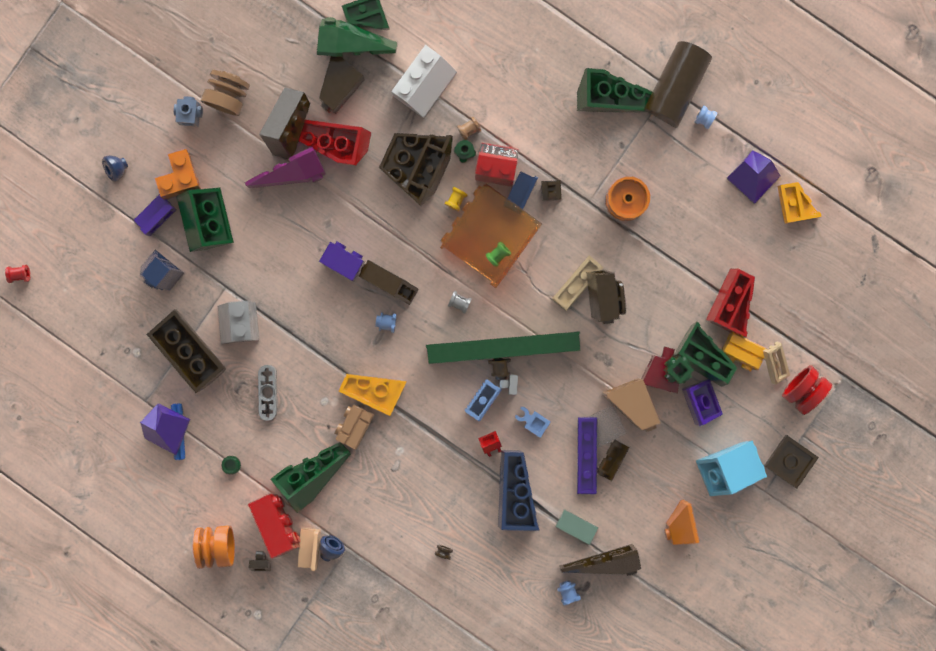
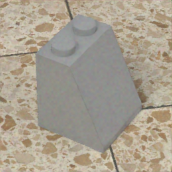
(238, 322)

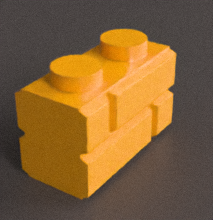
(743, 351)

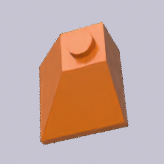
(681, 525)

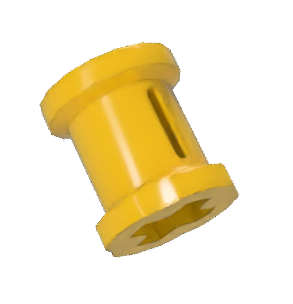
(456, 199)

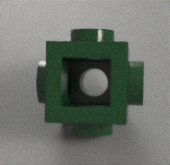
(684, 372)

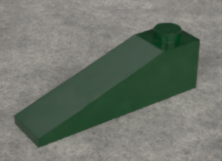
(340, 37)
(607, 93)
(306, 480)

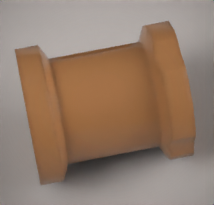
(469, 128)

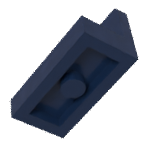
(522, 189)

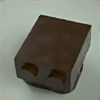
(606, 296)

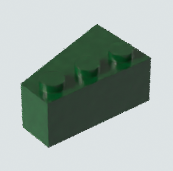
(706, 356)

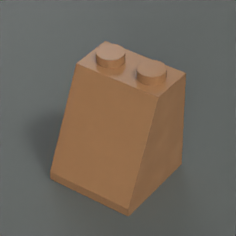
(634, 403)

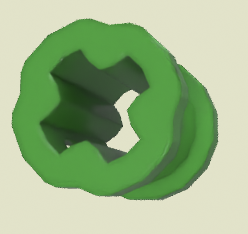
(498, 254)

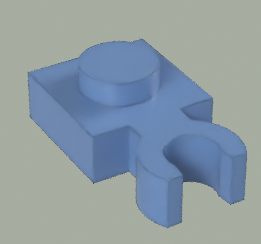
(535, 423)

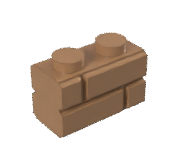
(354, 426)

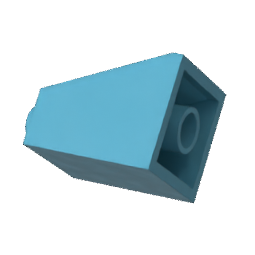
(731, 469)

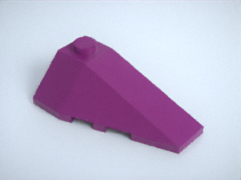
(301, 168)

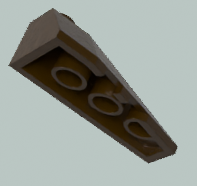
(616, 561)

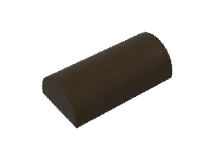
(678, 83)
(186, 351)

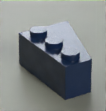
(160, 272)

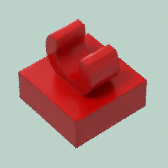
(490, 442)

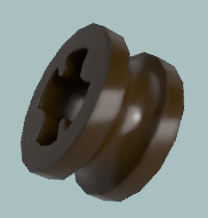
(443, 552)

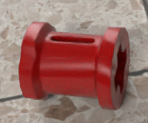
(17, 274)

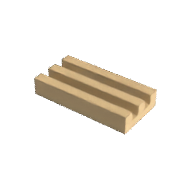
(774, 365)

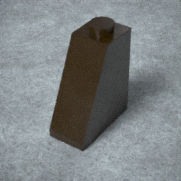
(339, 84)
(388, 282)

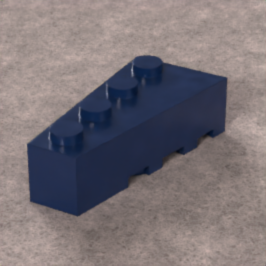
(515, 494)

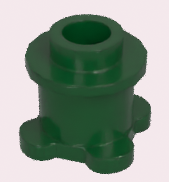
(464, 156)

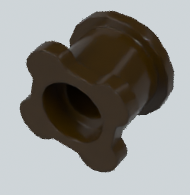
(500, 368)

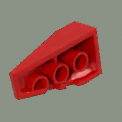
(336, 141)

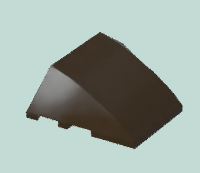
(417, 163)

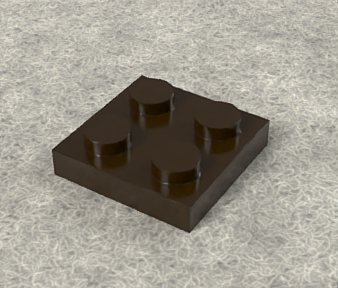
(791, 461)

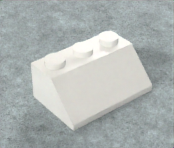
(424, 81)

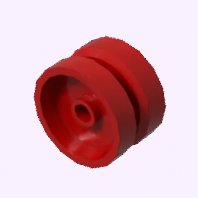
(807, 390)

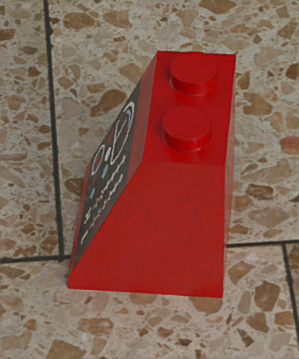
(496, 164)

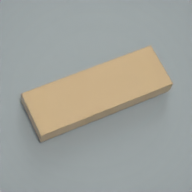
(576, 284)

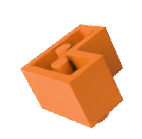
(182, 178)

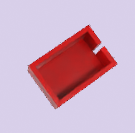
(274, 525)

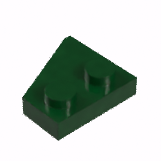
(366, 14)

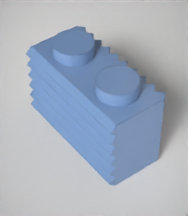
(482, 400)

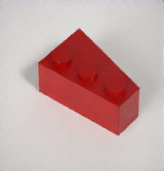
(733, 302)

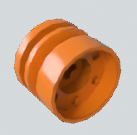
(214, 546)

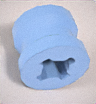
(705, 117)

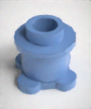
(386, 322)
(568, 592)

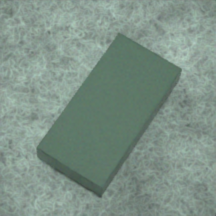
(576, 526)

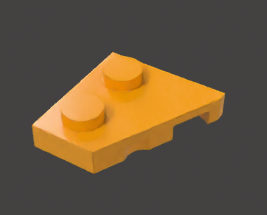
(796, 204)

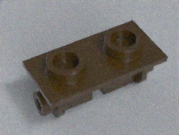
(613, 460)

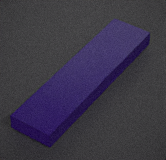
(587, 455)

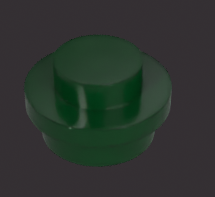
(231, 465)

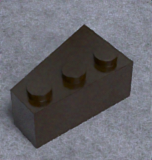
(285, 123)

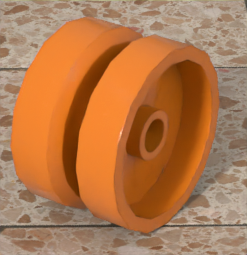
(625, 187)

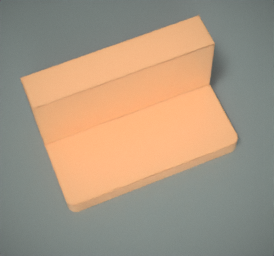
(309, 548)

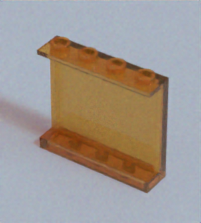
(485, 223)

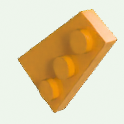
(375, 392)

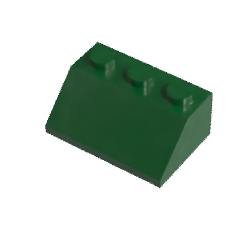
(204, 219)

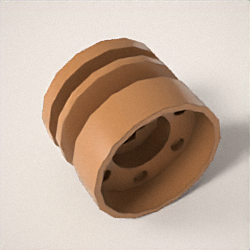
(225, 91)

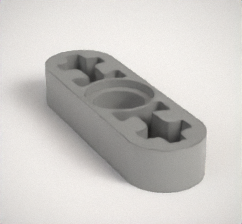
(273, 377)

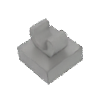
(511, 384)

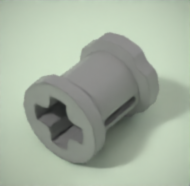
(459, 302)

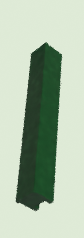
(503, 347)

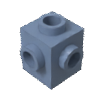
(188, 111)

